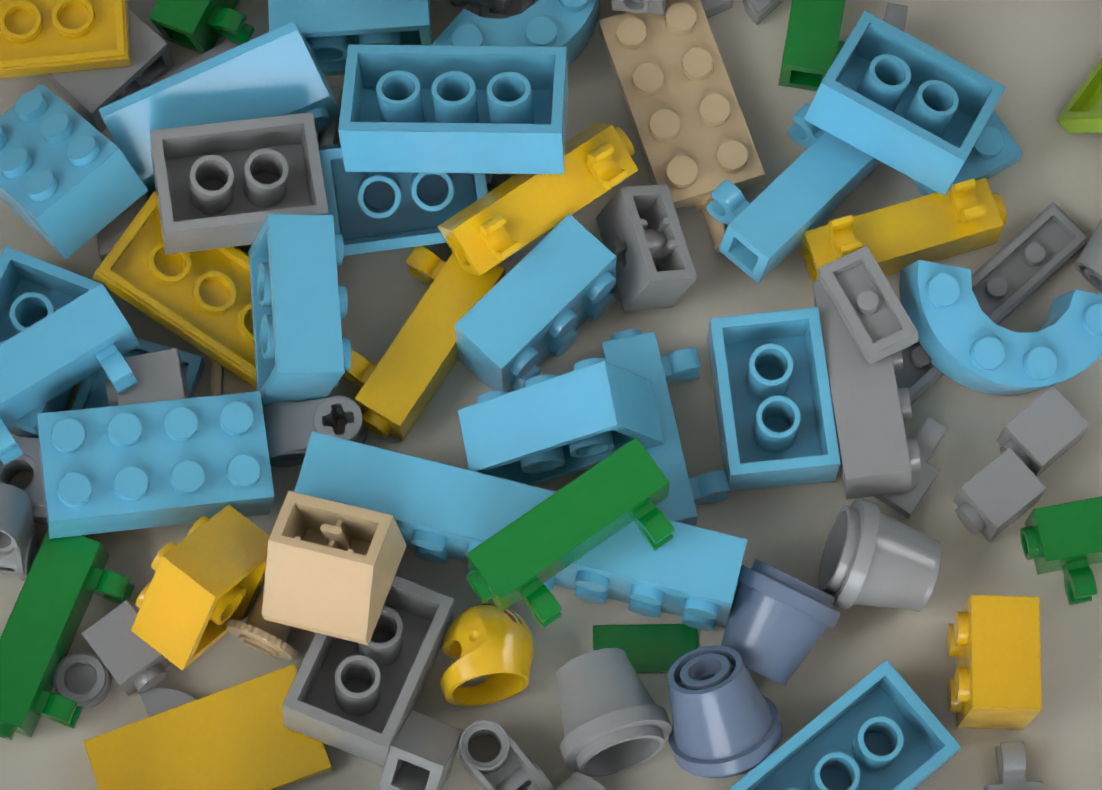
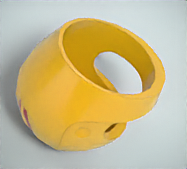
(490, 645)

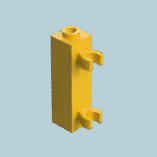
(537, 202)
(916, 229)
(424, 348)

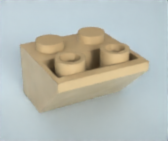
(330, 567)

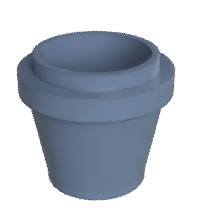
(776, 620)
(719, 714)

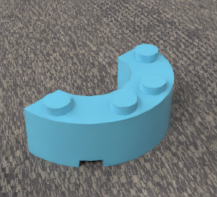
(542, 24)
(988, 356)

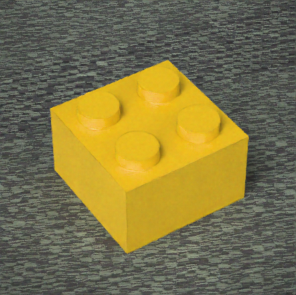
(201, 586)
(995, 662)

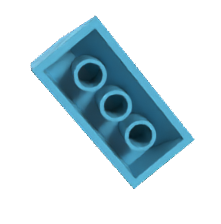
(252, 81)

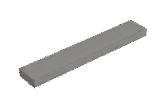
(1006, 283)

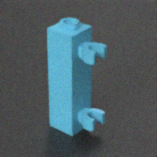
(796, 201)
(60, 354)
(642, 357)

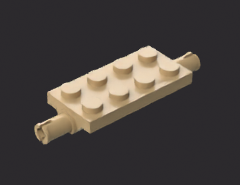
(682, 104)

